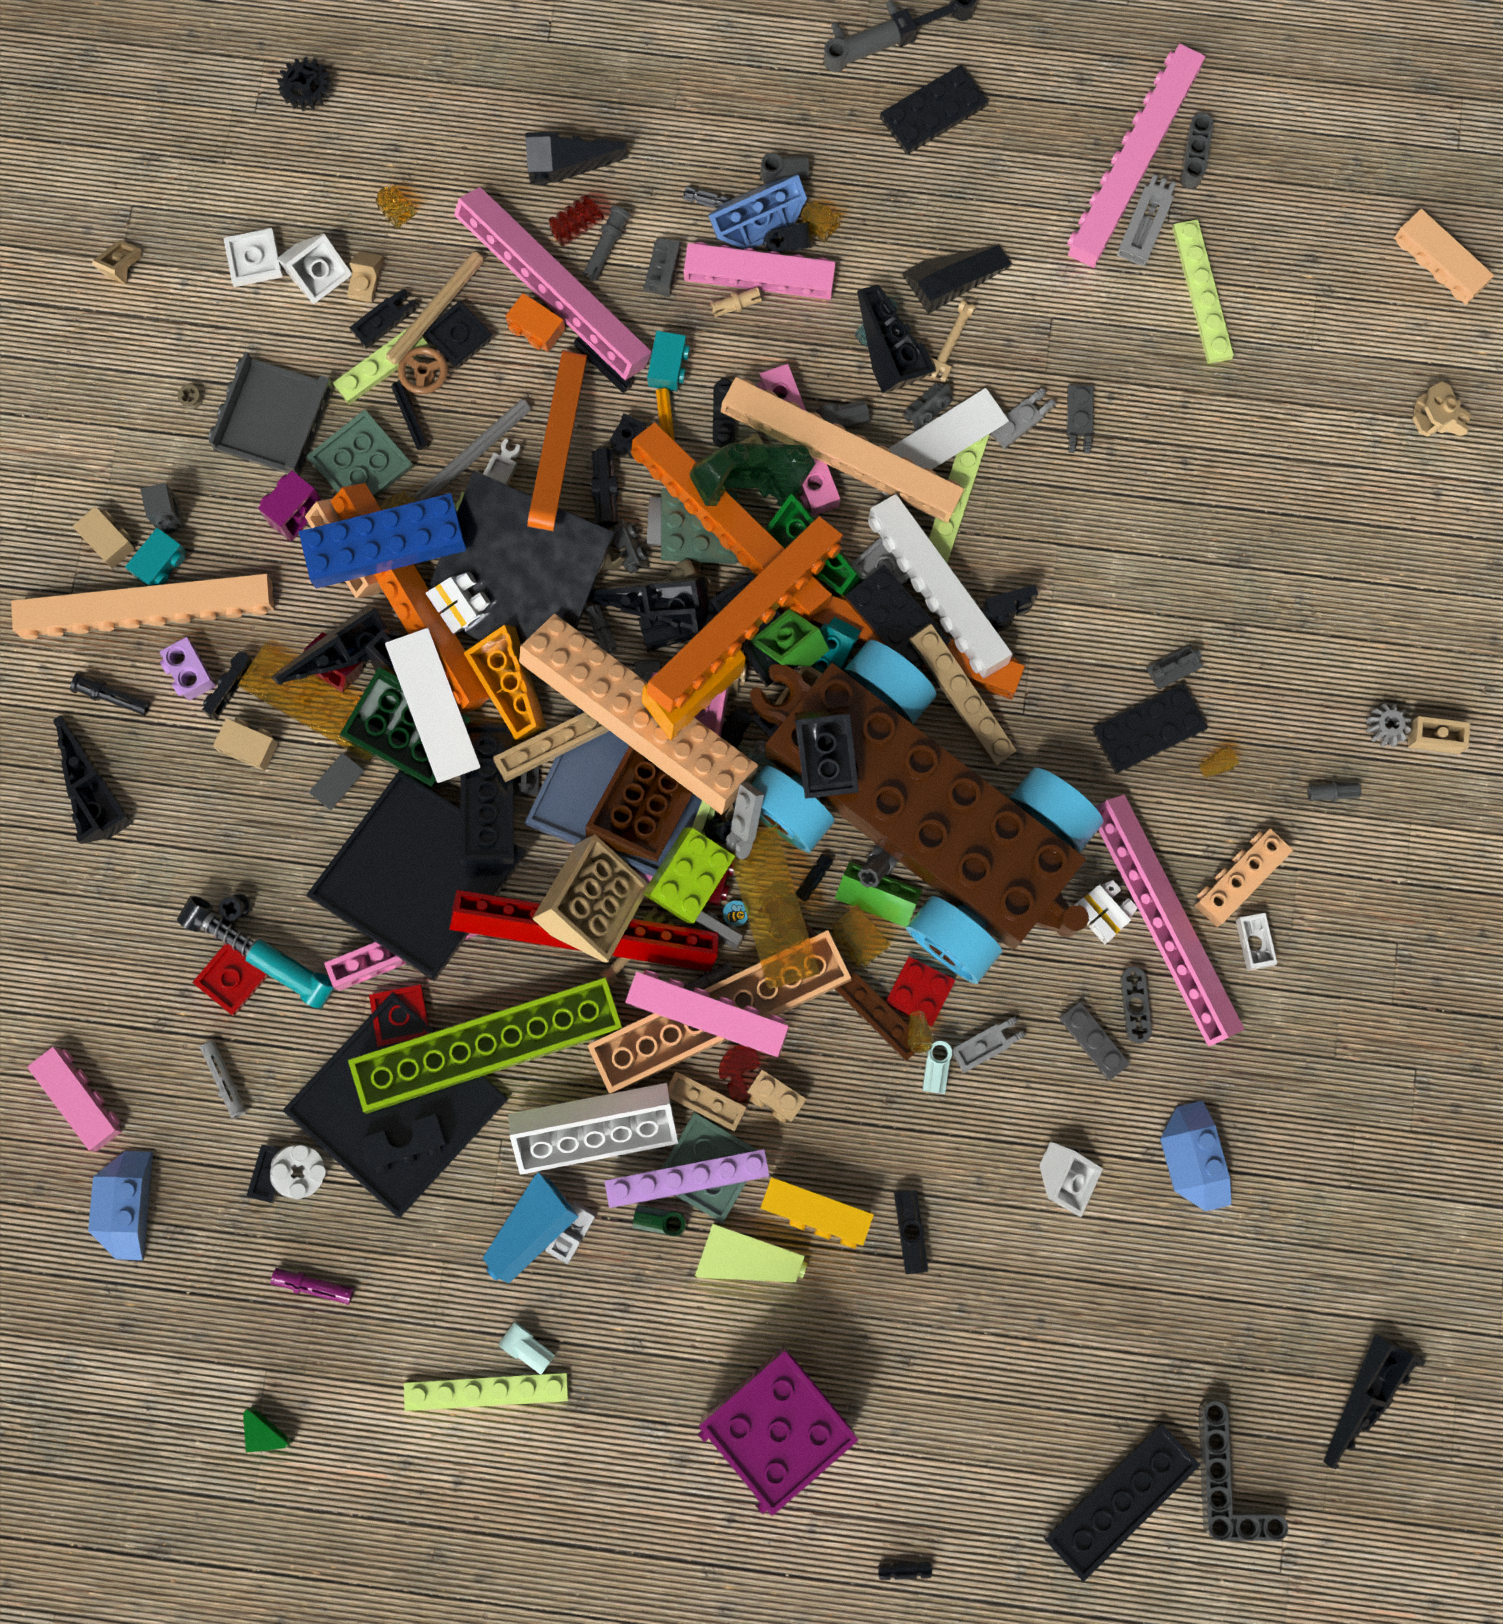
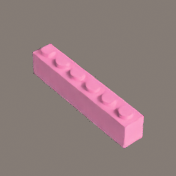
(767, 271)
(708, 1014)

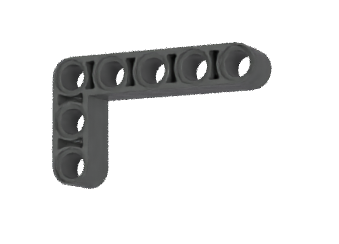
(1222, 1482)

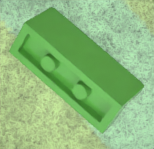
(888, 900)

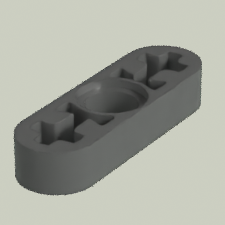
(1144, 1024)

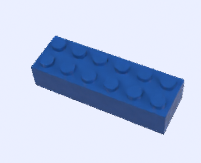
(382, 541)

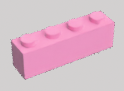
(75, 1098)

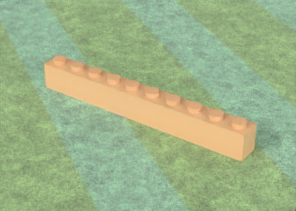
(842, 449)
(142, 606)

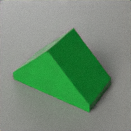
(261, 1433)

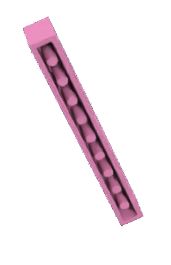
(1135, 156)
(552, 283)
(1167, 922)

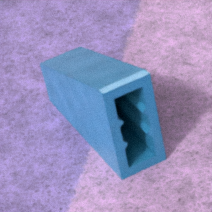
(529, 1229)

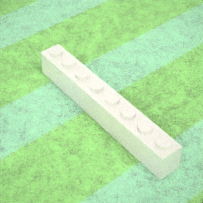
(939, 586)

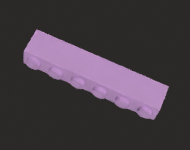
(686, 1178)

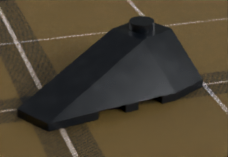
(557, 159)
(950, 276)
(892, 349)

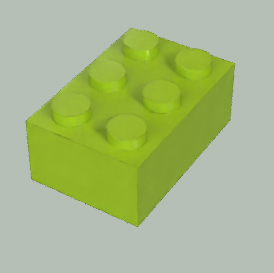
(688, 875)

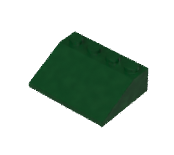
(386, 728)

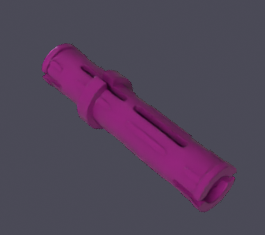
(312, 1286)

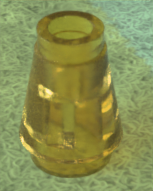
(1220, 762)
(919, 1033)

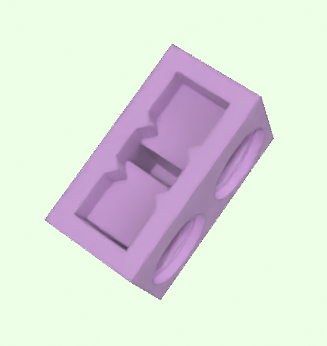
(189, 667)

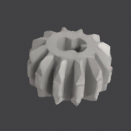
(1383, 716)

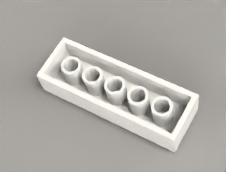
(592, 1128)

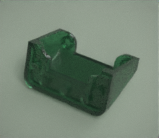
(769, 467)

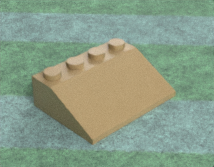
(592, 899)

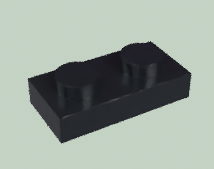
(260, 1184)

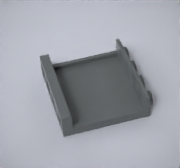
(270, 415)

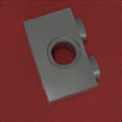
(162, 508)

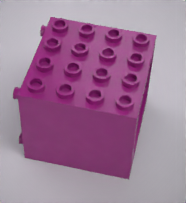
(777, 1431)

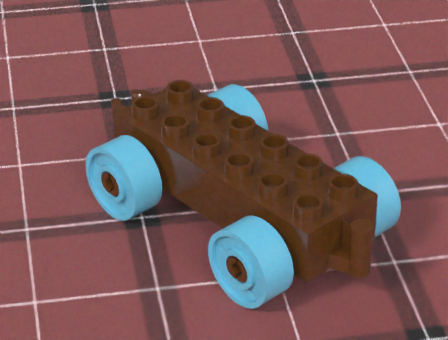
(931, 812)

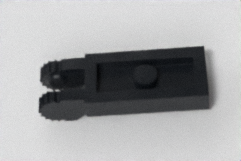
(383, 318)
(227, 686)

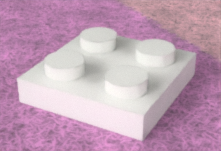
(252, 257)

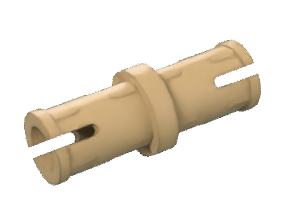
(736, 302)

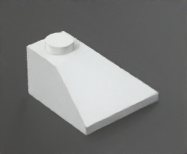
(314, 267)
(1068, 1177)

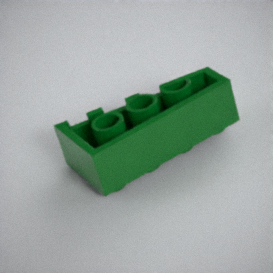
(790, 523)

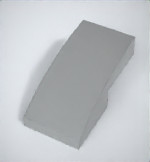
(654, 522)
(568, 1242)

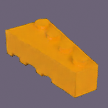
(508, 681)
(698, 700)

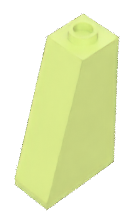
(746, 1258)

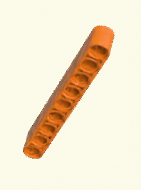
(557, 441)

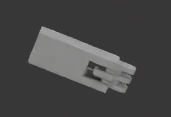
(1142, 230)

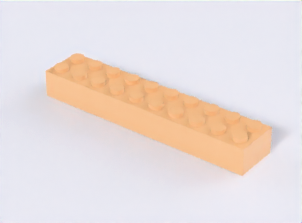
(614, 697)
(661, 1042)

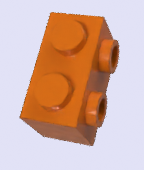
(535, 323)

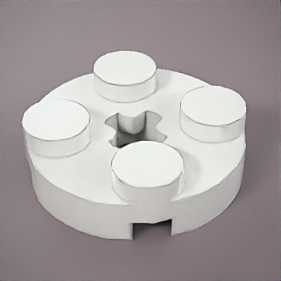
(312, 1173)

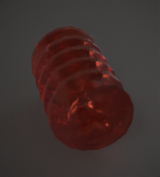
(574, 219)

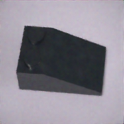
(826, 752)

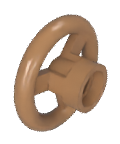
(426, 379)

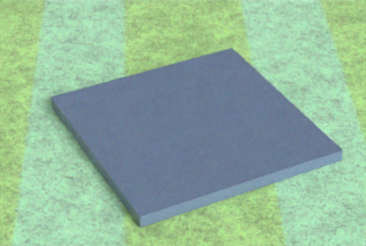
(576, 787)

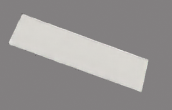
(952, 432)
(432, 705)

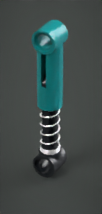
(311, 986)

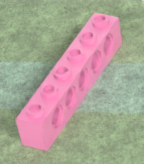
(825, 498)
(363, 965)

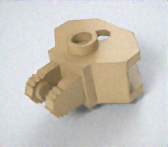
(1442, 412)

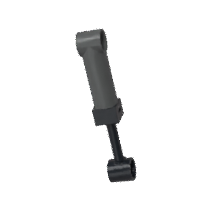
(898, 30)

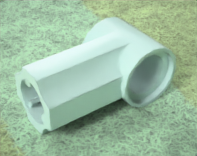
(937, 1071)
(522, 1345)

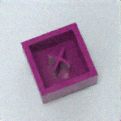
(288, 505)

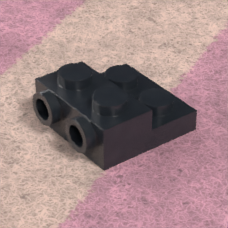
(1003, 607)

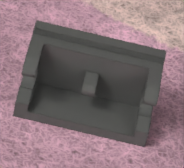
(662, 267)
(336, 781)

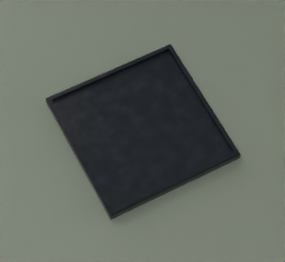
(520, 567)
(403, 873)
(335, 1120)

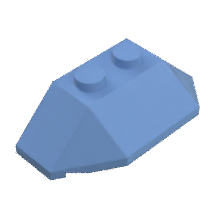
(753, 214)
(1196, 1157)
(122, 1204)

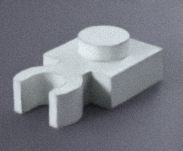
(502, 466)

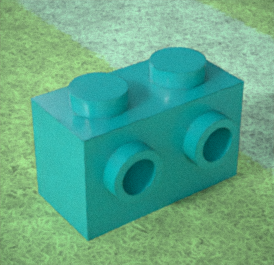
(667, 361)
(156, 559)
(840, 640)

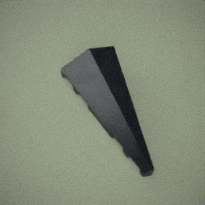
(672, 601)
(337, 649)
(93, 804)
(1373, 1392)

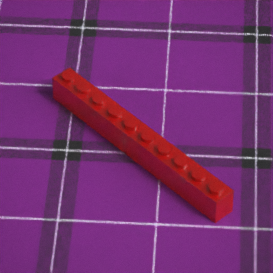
(641, 940)

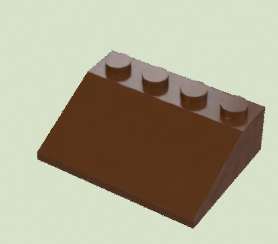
(638, 808)

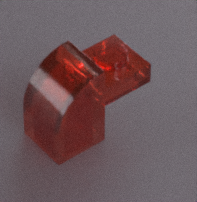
(733, 1064)

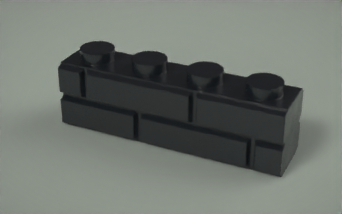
(661, 634)

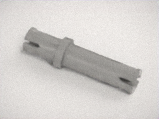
(236, 1107)

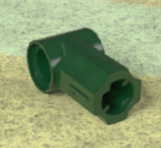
(657, 1220)

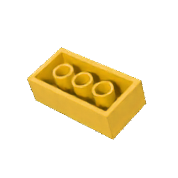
(818, 1212)

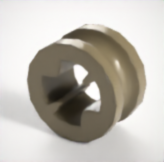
(196, 402)

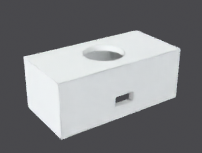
(1256, 926)

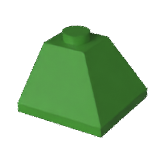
(791, 640)

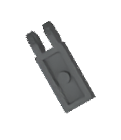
(1079, 416)

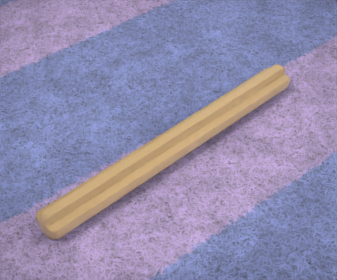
(434, 308)

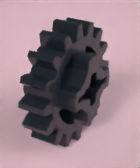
(304, 84)

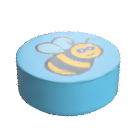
(735, 914)

